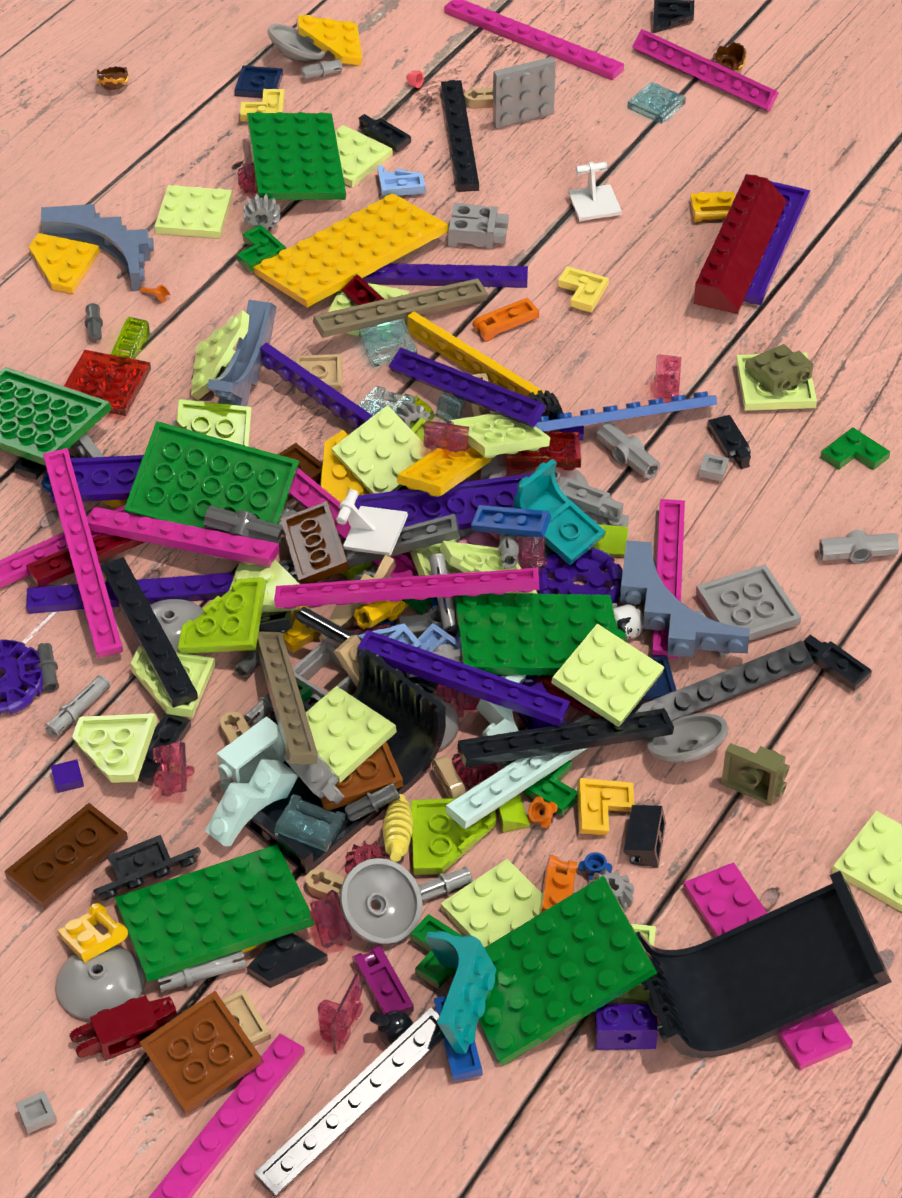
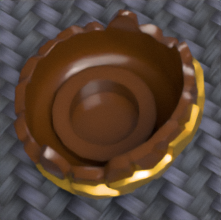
(731, 56)
(112, 77)

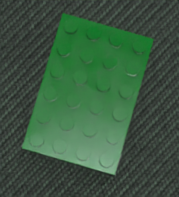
(295, 156)
(43, 415)
(192, 470)
(527, 630)
(213, 912)
(561, 969)

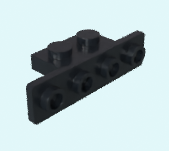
(140, 862)

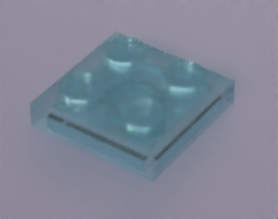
(656, 102)

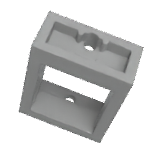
(314, 662)

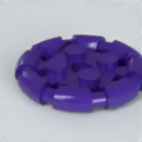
(585, 569)
(15, 676)

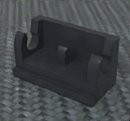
(645, 835)

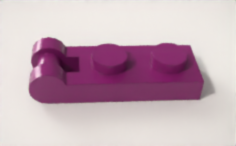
(382, 981)

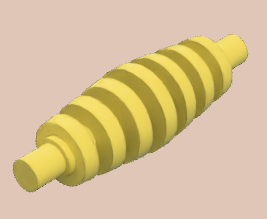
(398, 828)

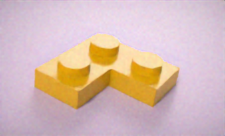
(598, 797)

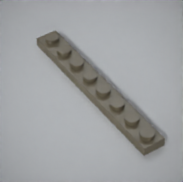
(399, 307)
(286, 699)

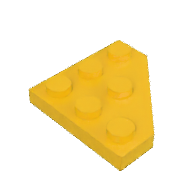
(333, 36)
(63, 260)
(334, 475)

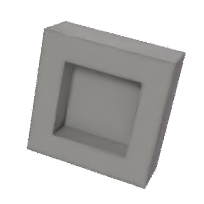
(713, 467)
(36, 1112)

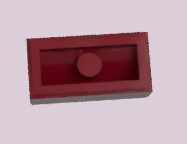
(360, 291)

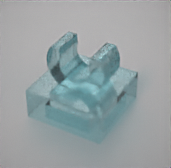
(449, 407)

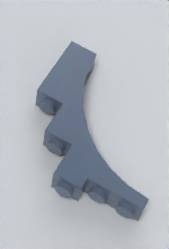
(85, 225)
(244, 368)
(664, 612)

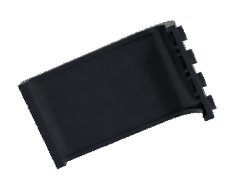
(419, 734)
(765, 974)

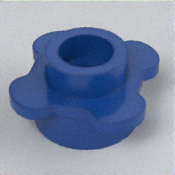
(594, 860)

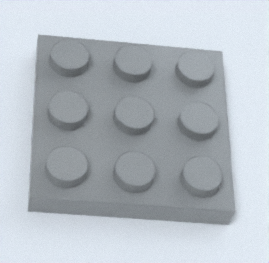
(523, 92)
(749, 601)

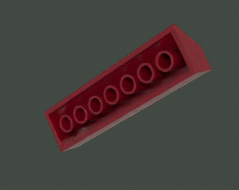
(740, 245)

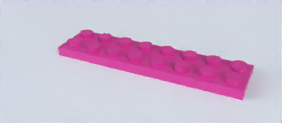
(727, 902)

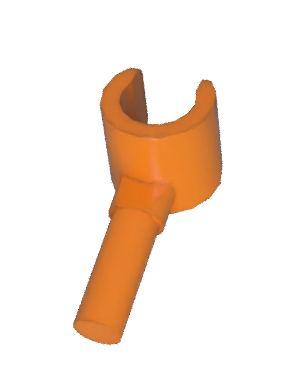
(160, 292)

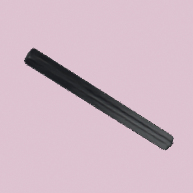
(340, 635)

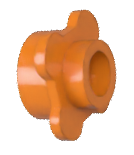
(535, 809)

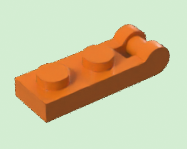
(505, 318)
(557, 885)

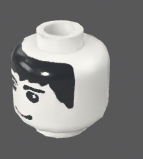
(629, 620)

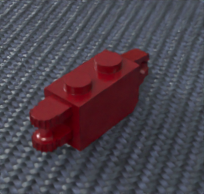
(122, 1027)

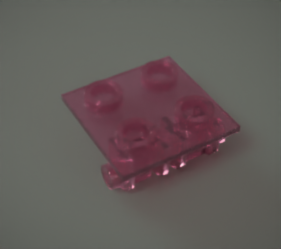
(337, 1018)

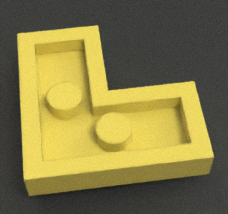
(271, 103)
(587, 287)

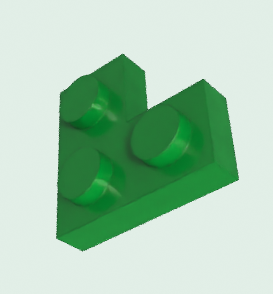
(262, 246)
(855, 445)
(554, 790)
(430, 968)

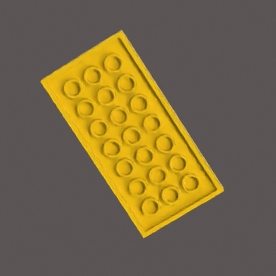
(350, 247)

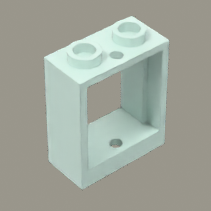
(256, 744)

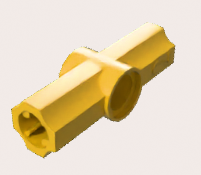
(373, 613)

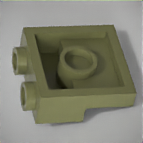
(780, 368)
(755, 774)

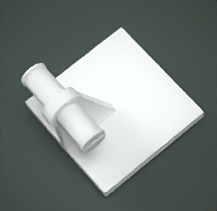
(595, 200)
(371, 528)

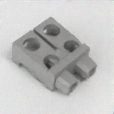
(477, 226)

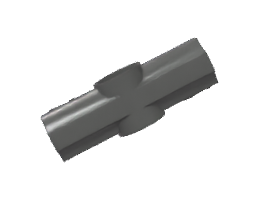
(242, 524)

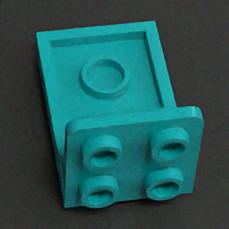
(570, 529)
(469, 987)

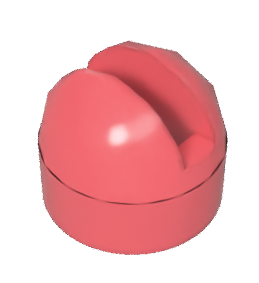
(415, 78)

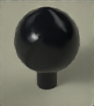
(391, 1024)

